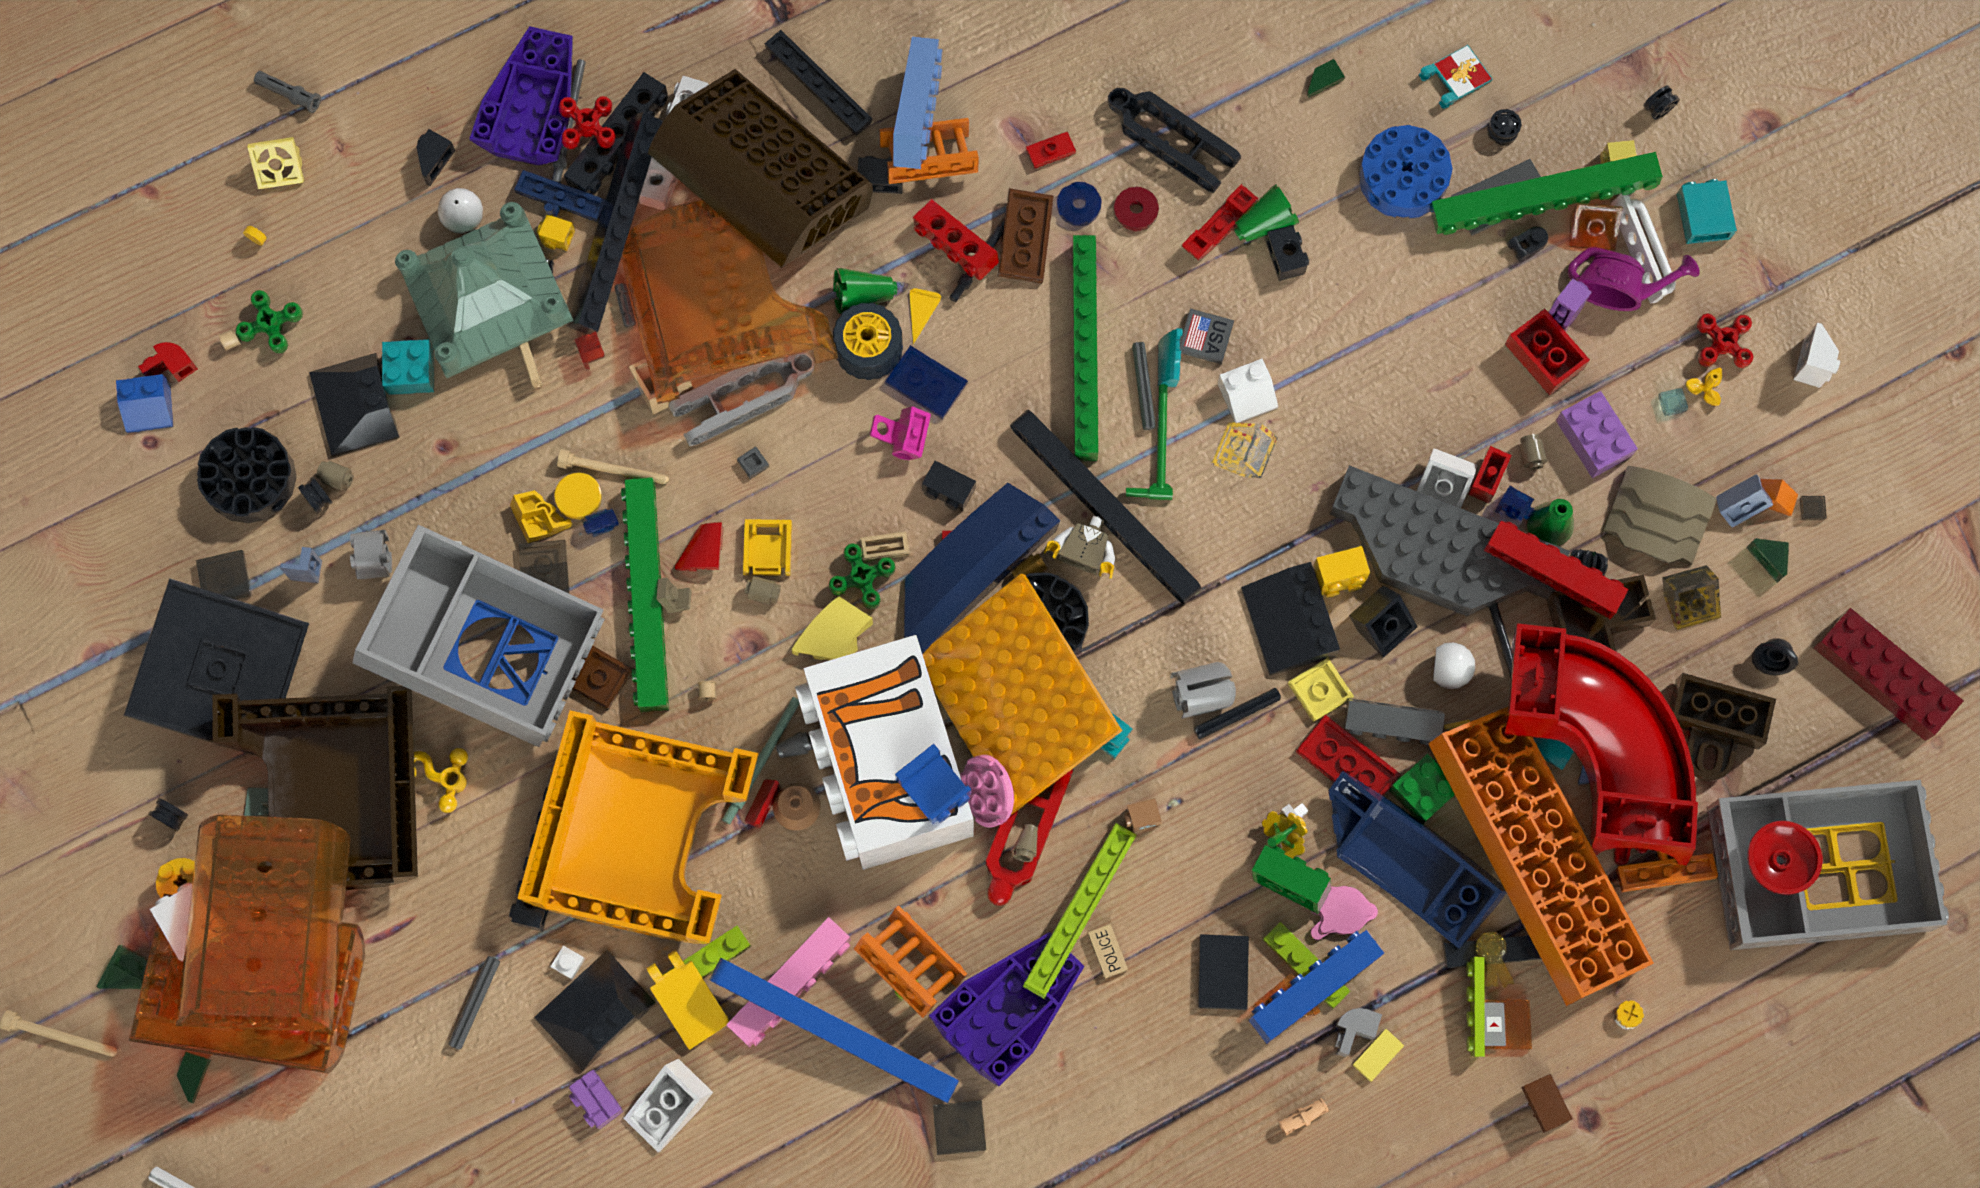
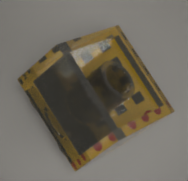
(1692, 597)

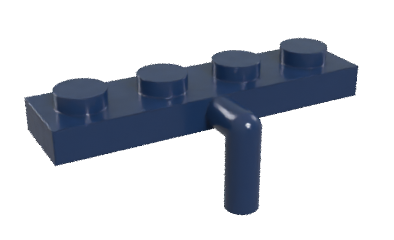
(559, 196)

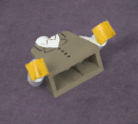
(1085, 548)

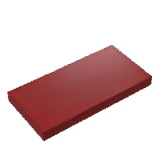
(1335, 750)

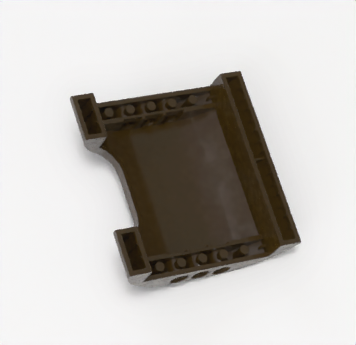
(338, 764)

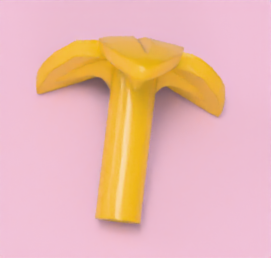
(1711, 380)

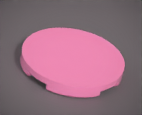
(990, 790)

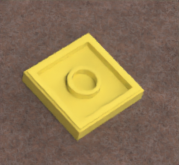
(1320, 690)

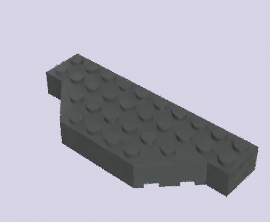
(1429, 545)

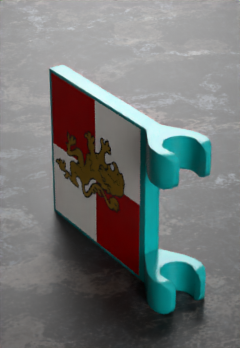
(1460, 74)

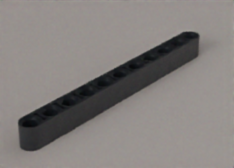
(1105, 506)

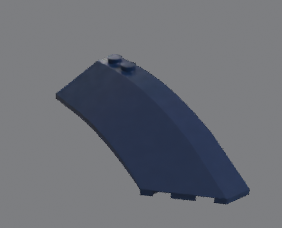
(973, 561)
(1411, 861)

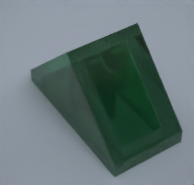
(1772, 556)

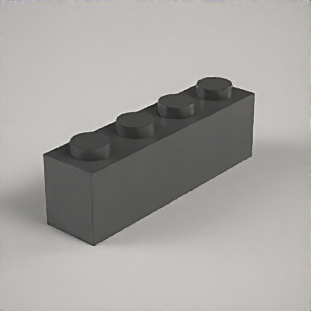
(1392, 720)

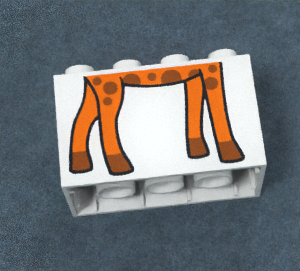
(873, 721)

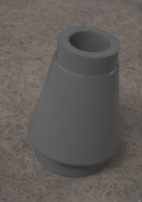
(795, 745)

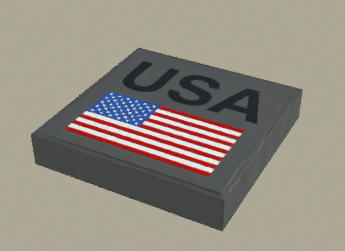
(1206, 336)

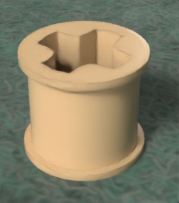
(229, 339)
(707, 691)

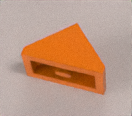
(1781, 494)

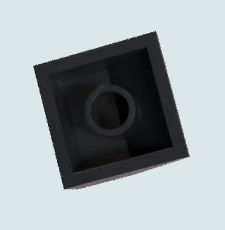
(1383, 620)

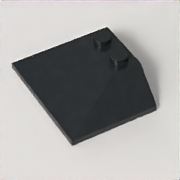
(353, 405)
(594, 1009)

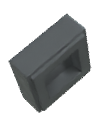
(753, 462)

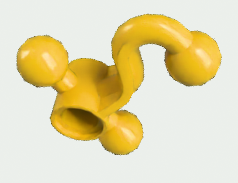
(458, 758)

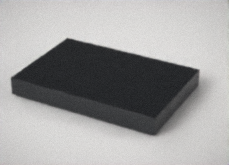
(1223, 972)

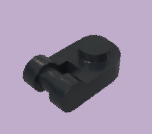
(1533, 238)

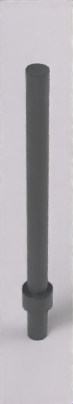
(561, 163)

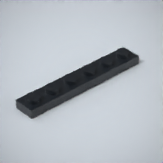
(818, 82)

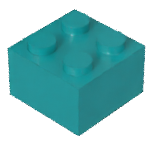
(408, 367)

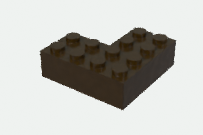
(1587, 623)

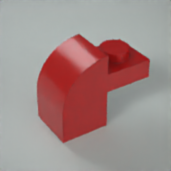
(169, 357)

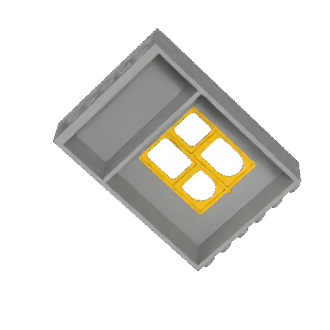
(1905, 858)

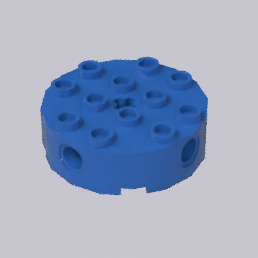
(1405, 171)

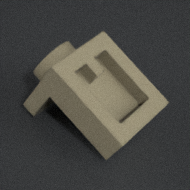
(672, 598)

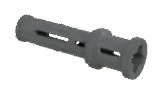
(295, 94)

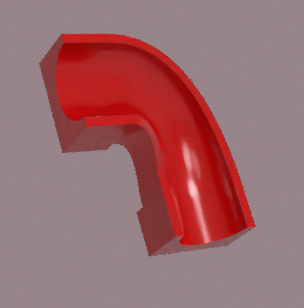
(1617, 728)

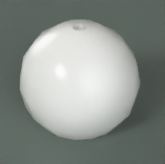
(460, 210)
(1453, 665)

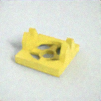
(287, 144)

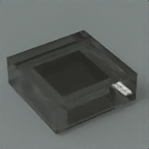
(1813, 508)

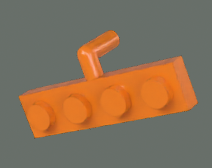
(1666, 872)

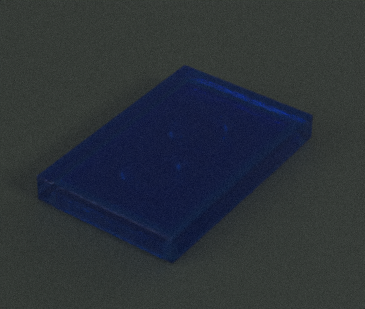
(926, 382)

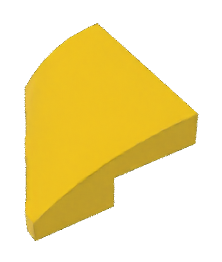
(537, 517)

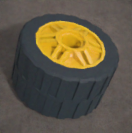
(868, 341)

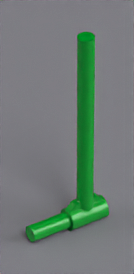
(1160, 489)

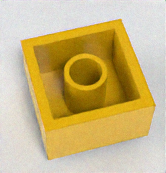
(1341, 571)

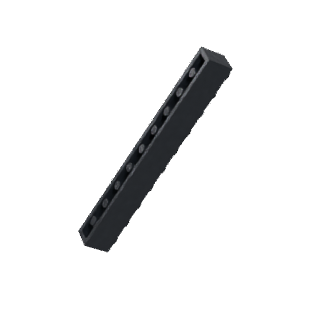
(614, 224)

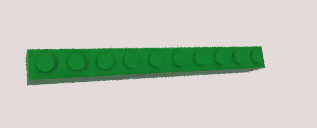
(1546, 193)
(1085, 347)
(647, 612)

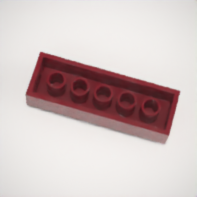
(1888, 674)

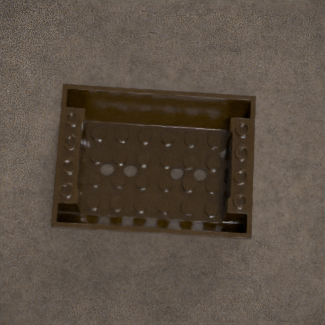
(747, 172)

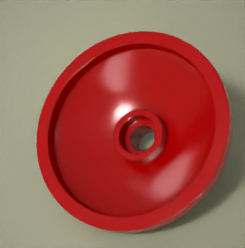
(1797, 849)

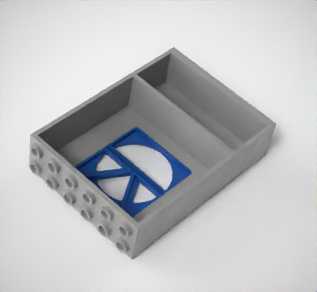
(438, 596)

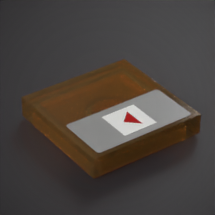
(1507, 1025)

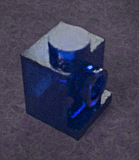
(1515, 504)

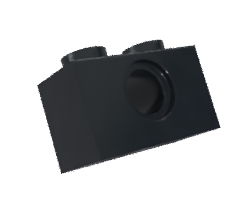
(1287, 265)

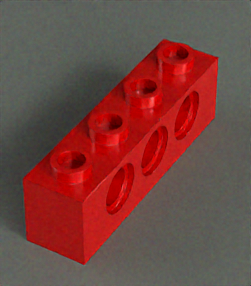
(934, 216)

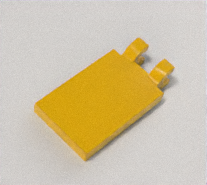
(687, 1001)

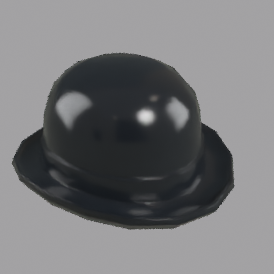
(1774, 657)

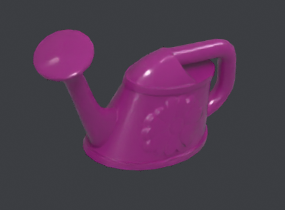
(1618, 278)

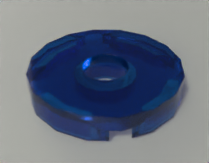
(1083, 215)

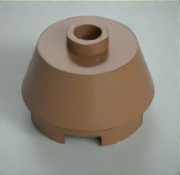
(796, 806)

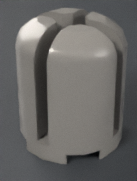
(1203, 689)

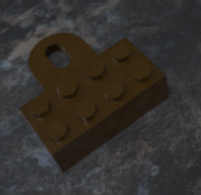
(1719, 719)

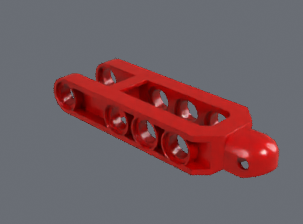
(1004, 880)

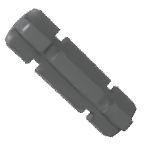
(625, 305)

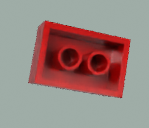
(1547, 351)

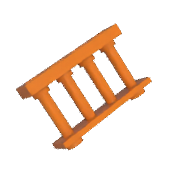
(935, 166)
(896, 976)

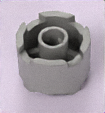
(371, 554)

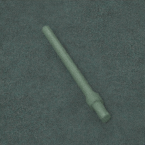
(764, 755)

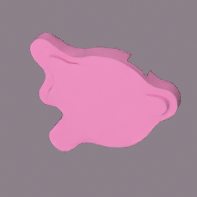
(1343, 913)

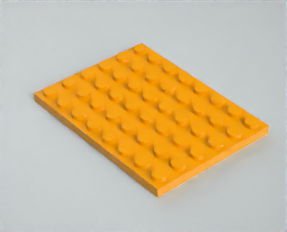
(1019, 690)

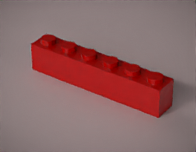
(1556, 569)

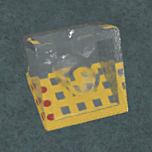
(1245, 449)

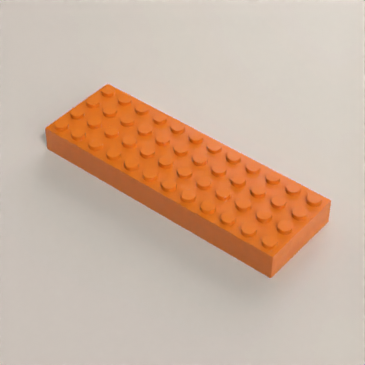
(1541, 856)

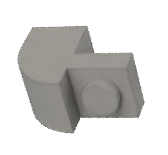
(1356, 1022)

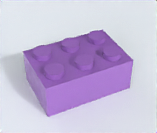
(1596, 434)

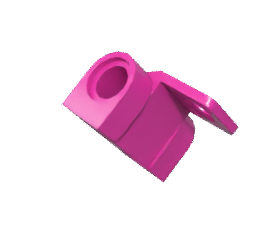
(906, 435)

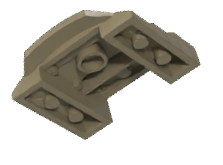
(1659, 515)

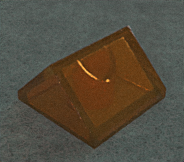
(1594, 226)

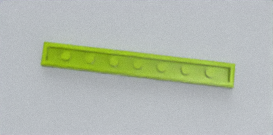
(1079, 911)

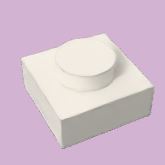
(567, 962)

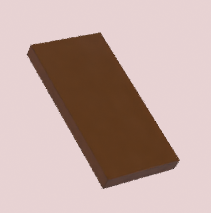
(1025, 236)

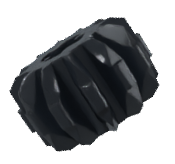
(1591, 559)

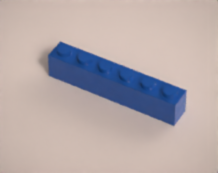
(1316, 986)

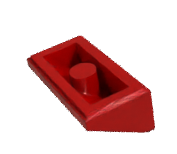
(762, 803)

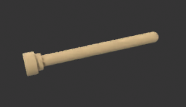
(567, 459)
(12, 1021)

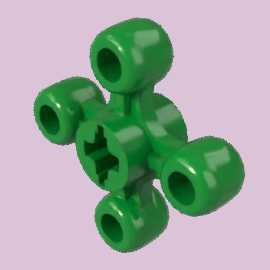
(276, 317)
(854, 580)

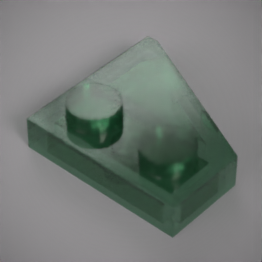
(124, 970)

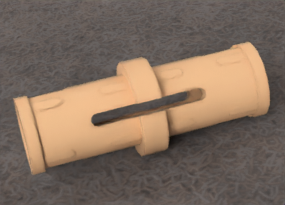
(1303, 1116)

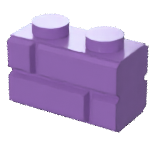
(595, 1099)

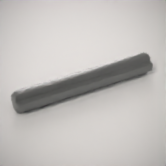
(1143, 385)
(474, 1002)

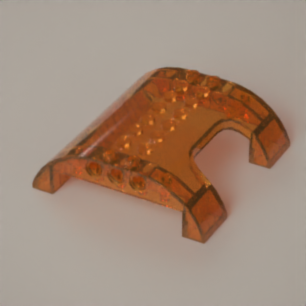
(710, 300)

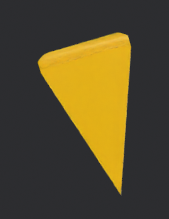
(922, 307)

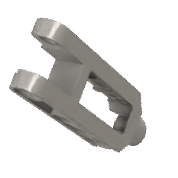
(791, 369)

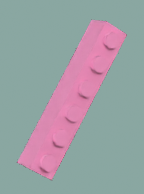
(794, 977)

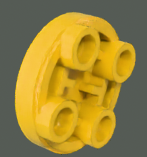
(578, 495)

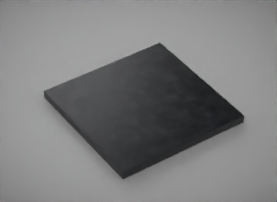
(209, 648)

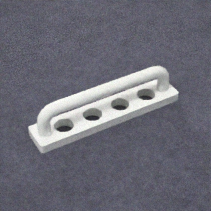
(1641, 245)

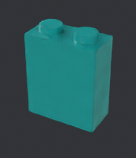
(1706, 211)

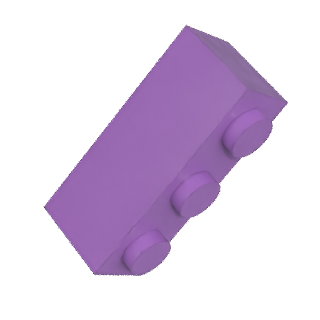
(1569, 303)

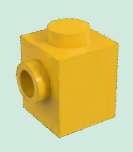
(555, 233)

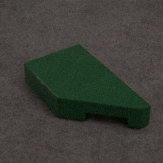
(1325, 77)
(192, 1074)

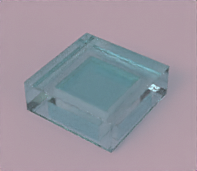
(1673, 402)

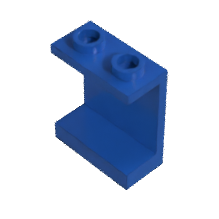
(933, 785)

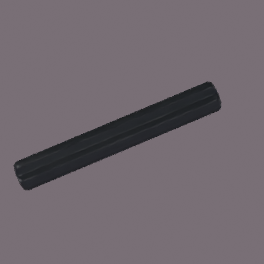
(1237, 713)

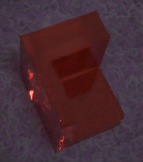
(589, 348)

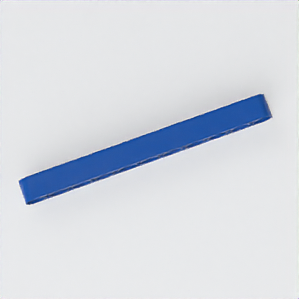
(833, 1030)

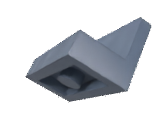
(1743, 501)
(308, 567)

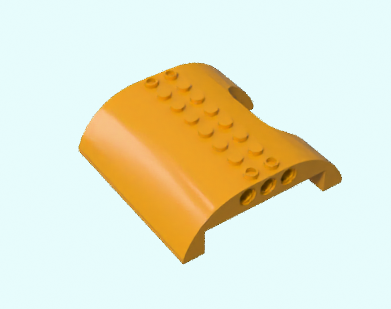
(624, 827)

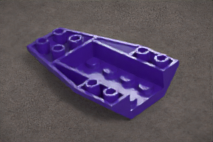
(521, 108)
(997, 1019)

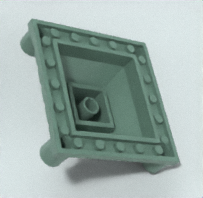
(484, 291)

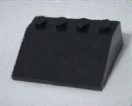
(1290, 619)

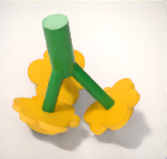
(1280, 827)

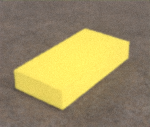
(1378, 1055)

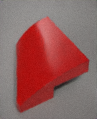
(703, 549)

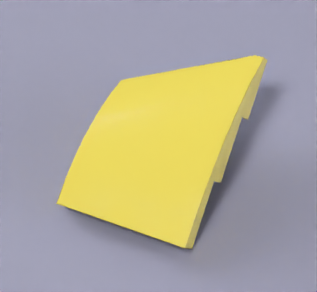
(833, 631)

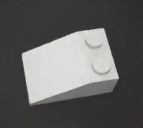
(668, 1104)

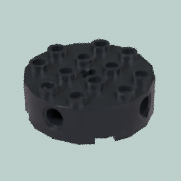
(248, 497)
(1064, 605)

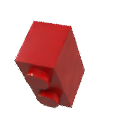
(1489, 474)

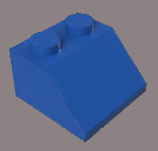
(145, 403)

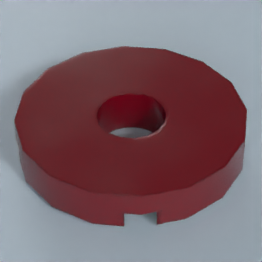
(1136, 196)

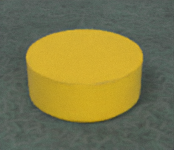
(255, 235)

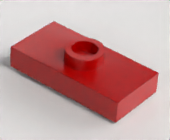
(1050, 150)

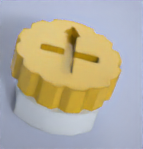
(1629, 1015)

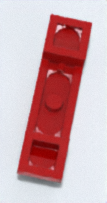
(1220, 224)

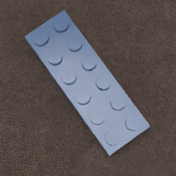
(917, 102)

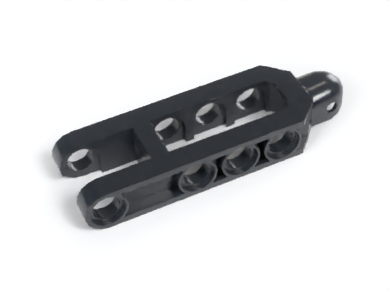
(1130, 105)

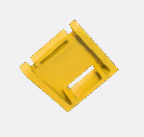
(767, 552)

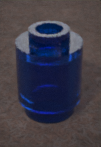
(600, 522)

